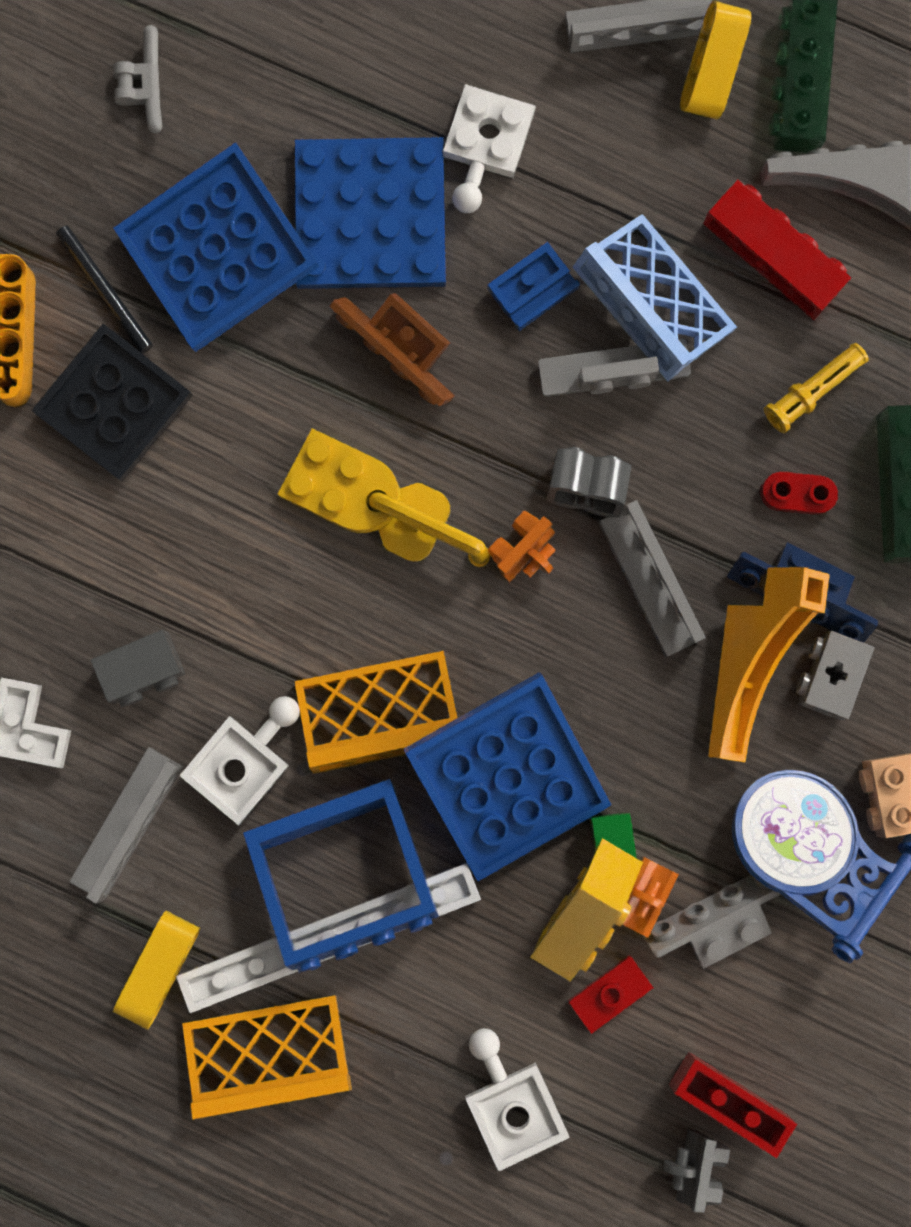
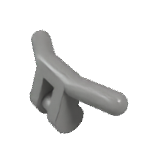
(148, 72)

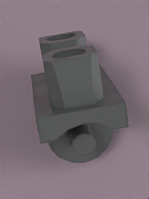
(693, 1171)

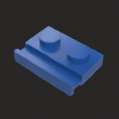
(533, 286)

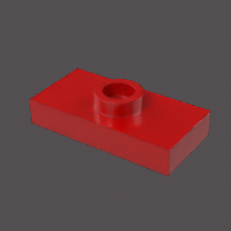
(610, 994)

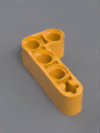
(17, 330)

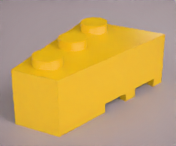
(588, 912)

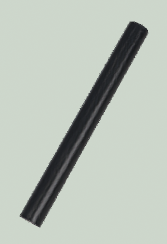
(104, 289)

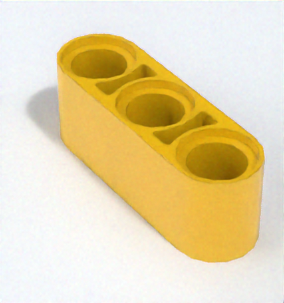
(715, 60)
(156, 970)

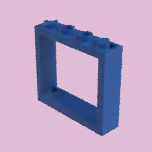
(321, 817)

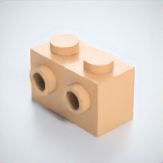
(889, 794)

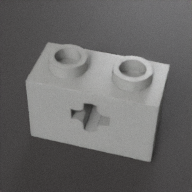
(850, 663)

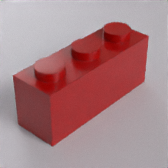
(732, 1105)

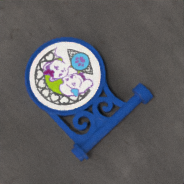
(803, 841)

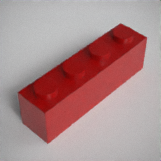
(776, 249)

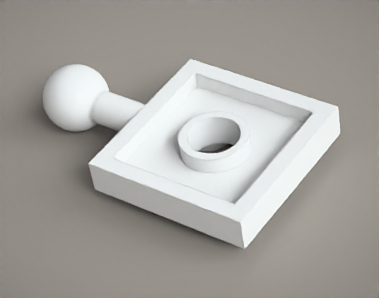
(495, 155)
(261, 764)
(523, 1089)

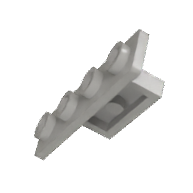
(601, 371)
(717, 923)

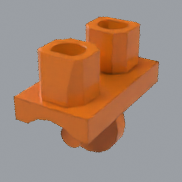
(514, 559)
(649, 896)

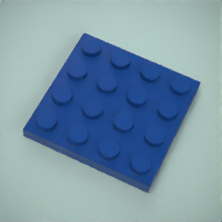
(371, 211)
(215, 247)
(508, 776)

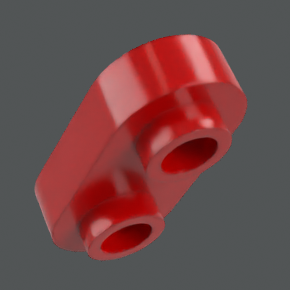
(800, 493)

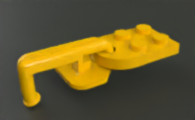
(341, 483)

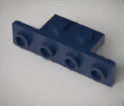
(838, 615)

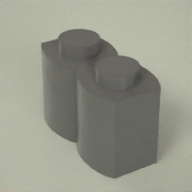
(589, 482)

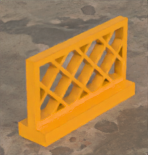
(374, 745)
(272, 1091)

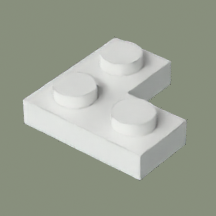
(20, 735)

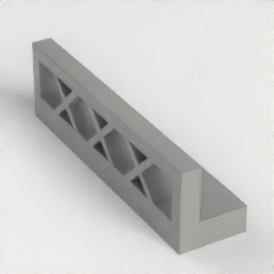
(634, 23)
(651, 579)
(126, 825)

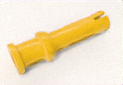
(803, 397)

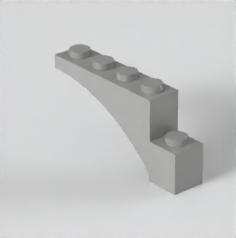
(869, 175)

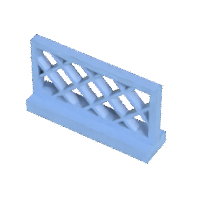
(636, 309)

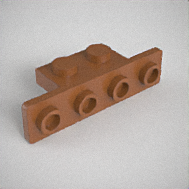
(402, 339)

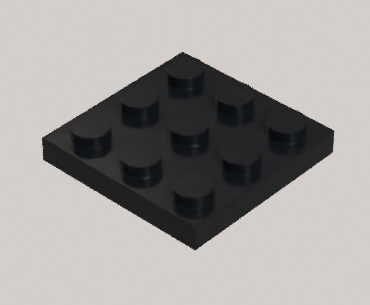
(112, 402)

